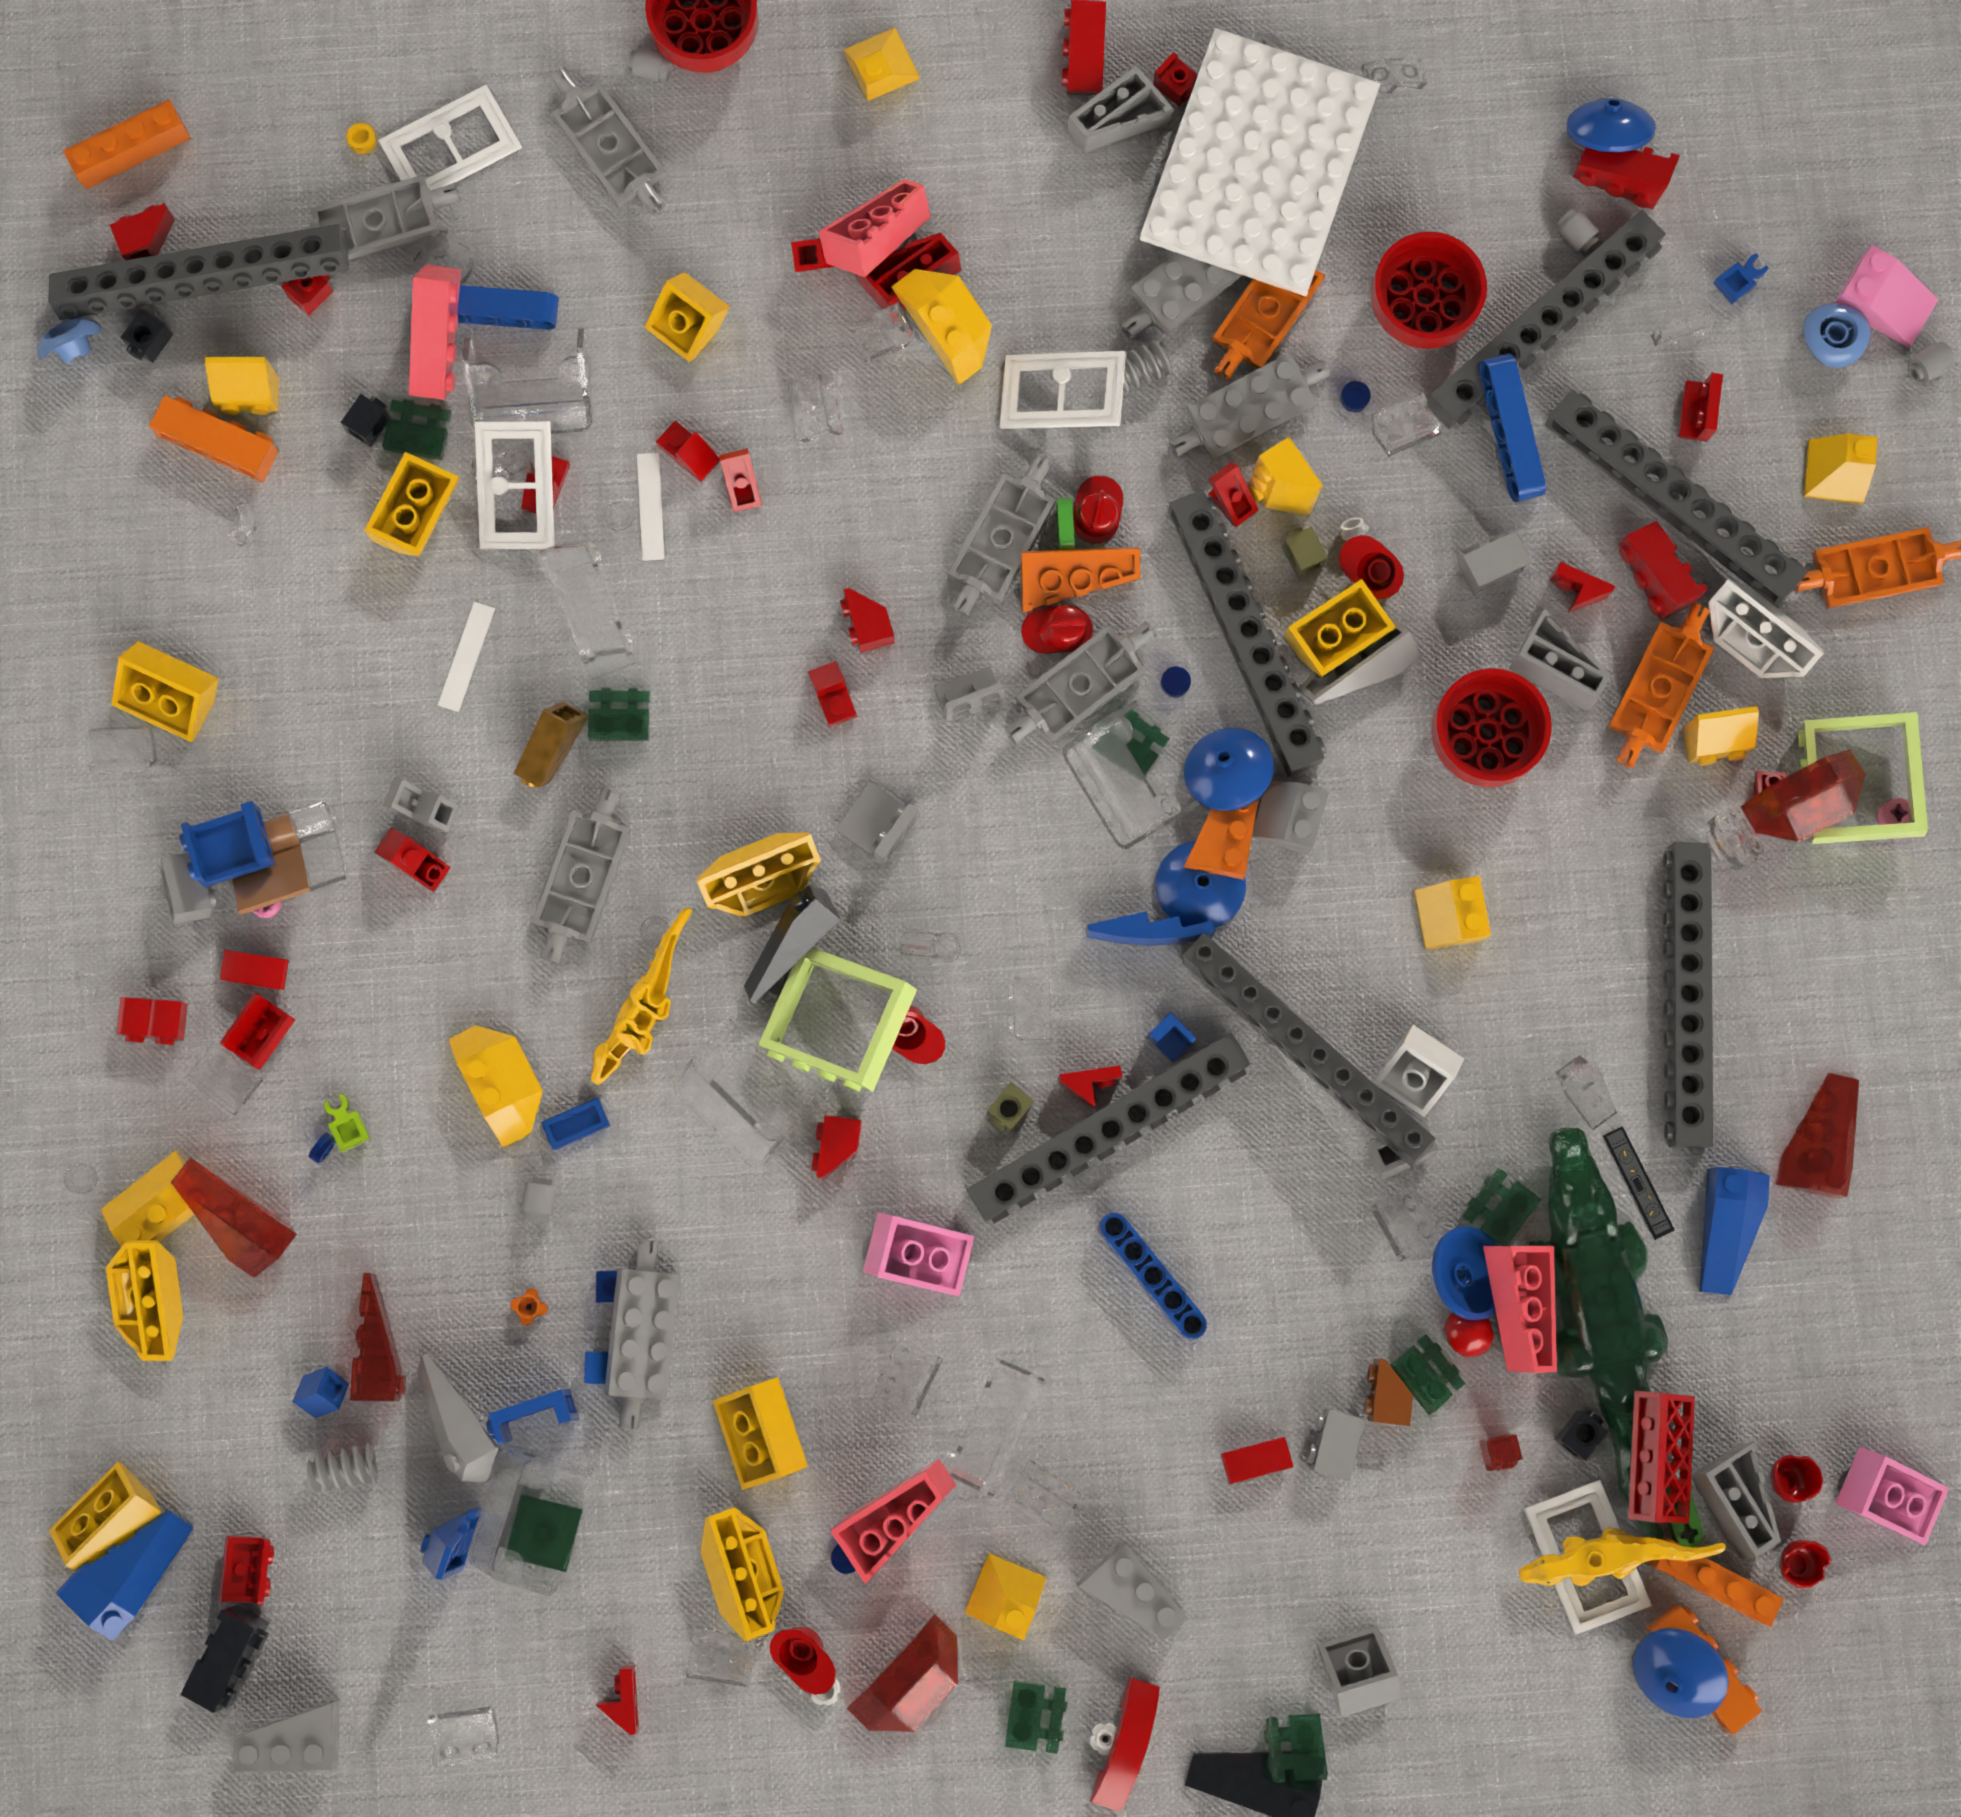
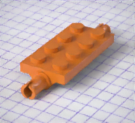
(1259, 324)
(1879, 567)
(1661, 686)

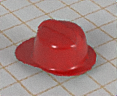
(1097, 509)
(1373, 563)
(1056, 629)
(919, 1039)
(802, 1658)

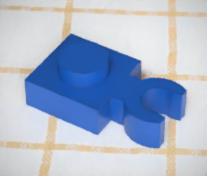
(1739, 280)

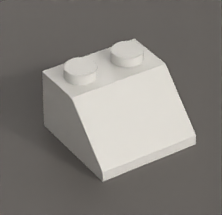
(1419, 1071)

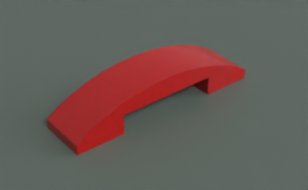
(1128, 1746)

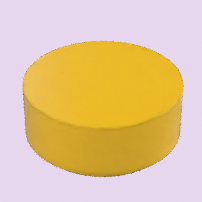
(361, 138)

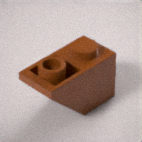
(1389, 1397)

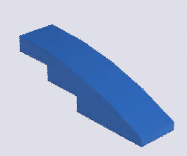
(1138, 931)

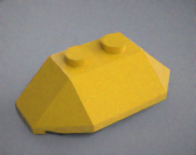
(947, 319)
(760, 873)
(499, 1081)
(146, 1298)
(742, 1573)

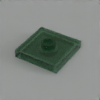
(545, 1532)

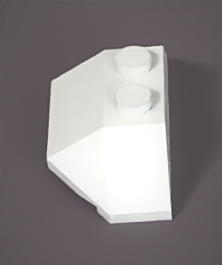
(1760, 633)

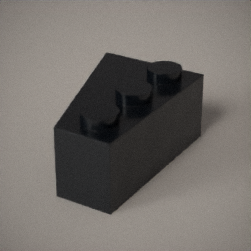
(225, 1658)

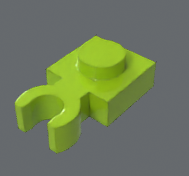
(348, 1127)

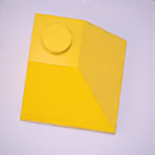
(881, 64)
(1840, 467)
(1006, 1596)

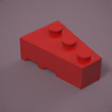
(1084, 47)
(1627, 174)
(927, 254)
(1660, 571)

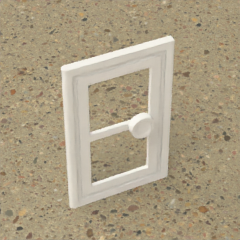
(439, 123)
(1061, 365)
(489, 485)
(1579, 1619)

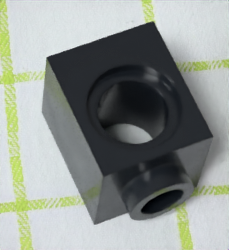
(142, 325)
(366, 419)
(1568, 1435)

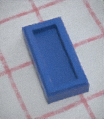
(575, 1124)

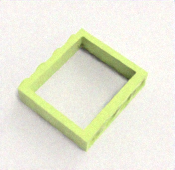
(1914, 774)
(884, 1035)

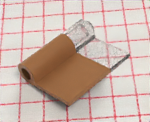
(304, 856)

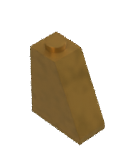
(549, 744)

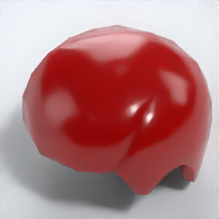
(1468, 1337)
(1796, 1478)
(1804, 1563)

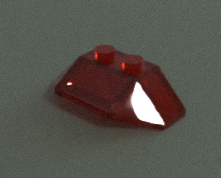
(1808, 799)
(911, 1682)

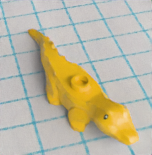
(641, 1008)
(1610, 1554)

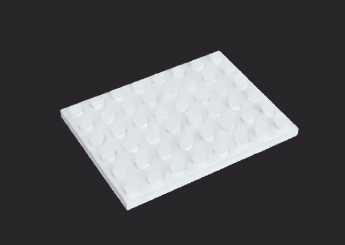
(1260, 162)

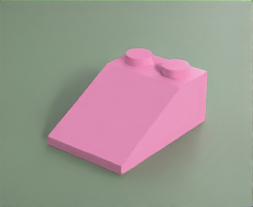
(1888, 296)
(918, 1254)
(1892, 1495)

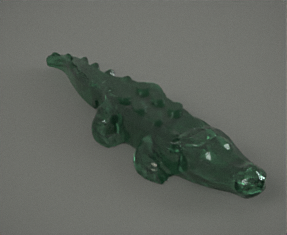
(1598, 1295)

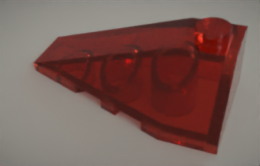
(1824, 1141)
(237, 1224)
(377, 1369)

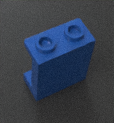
(227, 846)
(560, 1400)

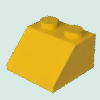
(686, 316)
(242, 385)
(1721, 735)
(1452, 913)

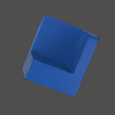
(1171, 1037)
(320, 1392)

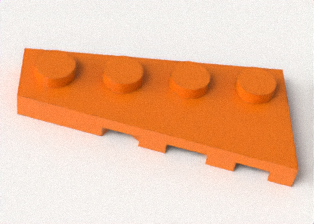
(1069, 573)
(1224, 842)

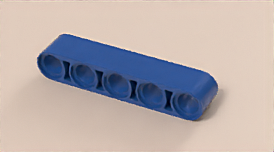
(507, 307)
(1512, 427)
(1167, 1282)

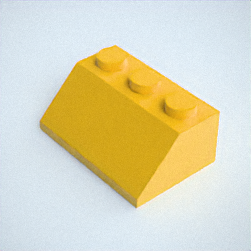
(1285, 480)
(411, 506)
(1339, 629)
(163, 690)
(149, 1206)
(760, 1433)
(104, 1517)

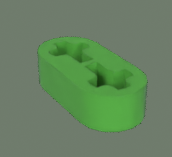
(1065, 524)
(1694, 1523)

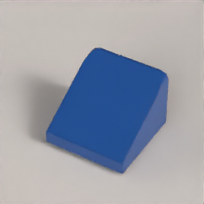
(595, 1367)

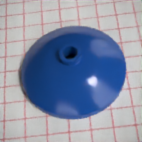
(1611, 125)
(1232, 782)
(1184, 897)
(1462, 1273)
(1688, 1662)

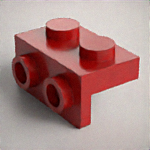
(257, 1031)
(246, 1569)

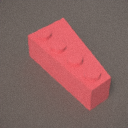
(875, 228)
(434, 331)
(1524, 1305)
(883, 1524)

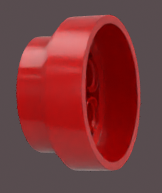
(673, 45)
(1443, 260)
(1506, 694)

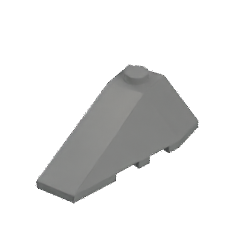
(1375, 663)
(462, 1438)

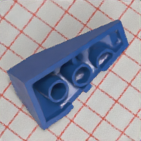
(1732, 1218)
(449, 1544)
(117, 1584)

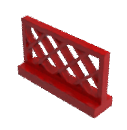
(1649, 1463)

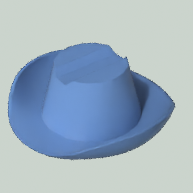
(1836, 334)
(68, 339)

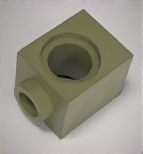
(1304, 551)
(1016, 1096)

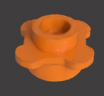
(530, 1297)

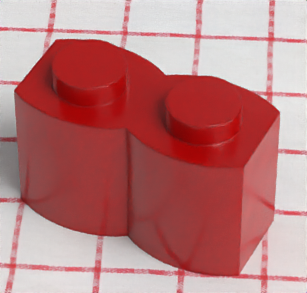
(151, 1019)

